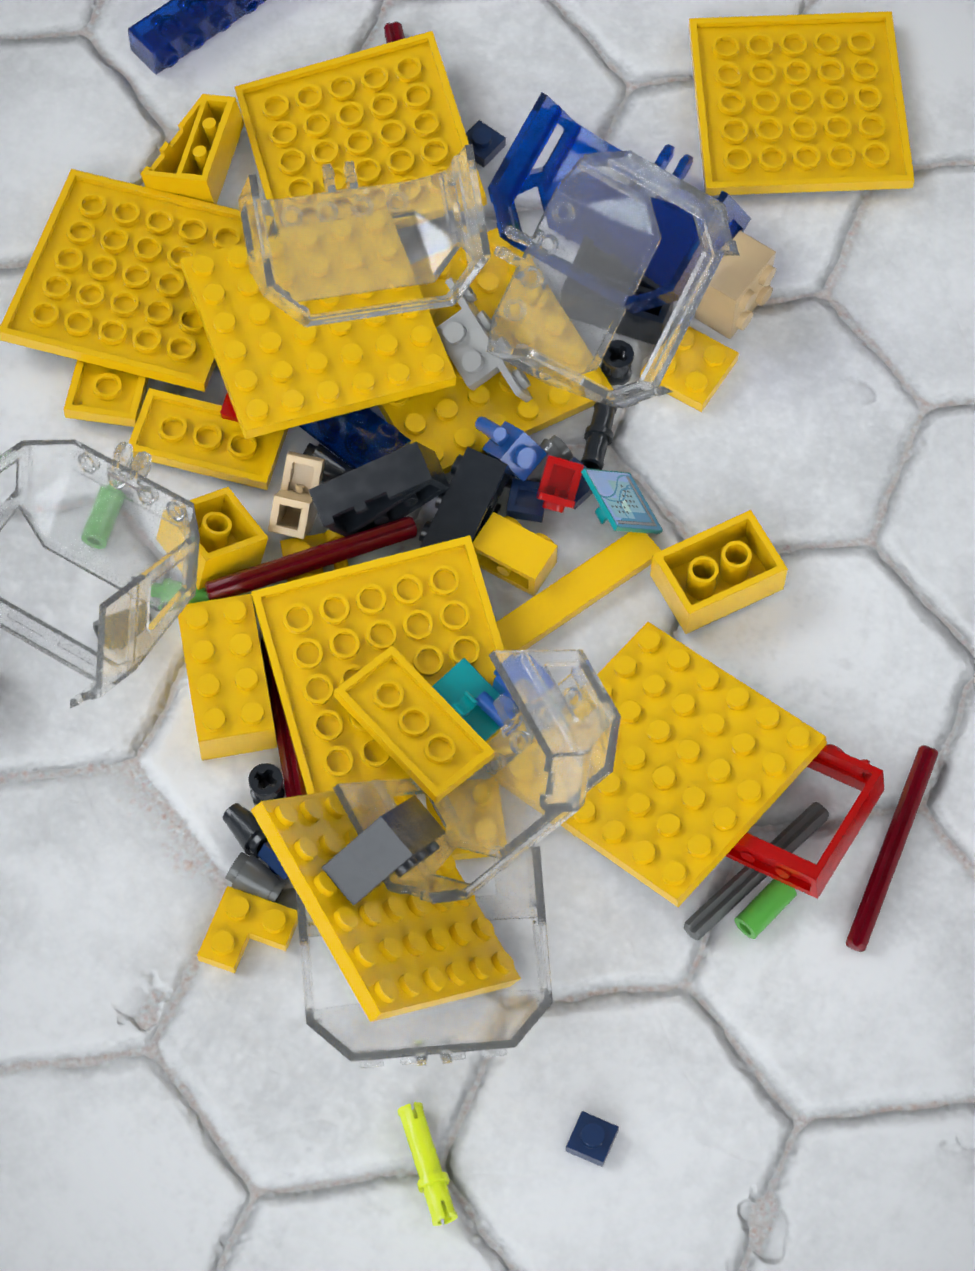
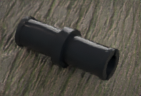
(598, 436)

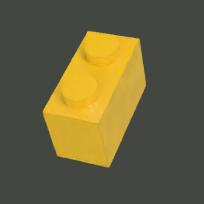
(515, 553)

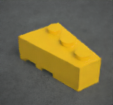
(200, 151)

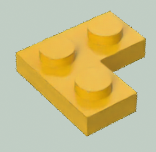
(245, 918)

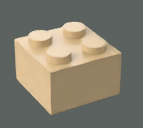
(738, 287)

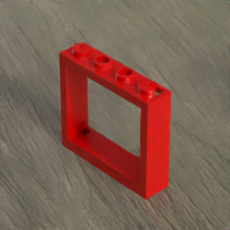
(798, 871)

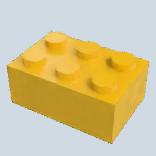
(718, 571)

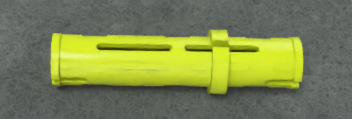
(432, 1179)

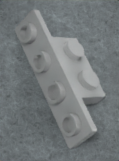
(466, 342)

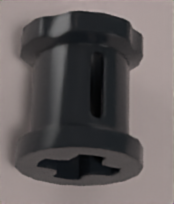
(619, 365)
(262, 776)

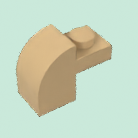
(292, 505)

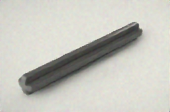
(748, 878)

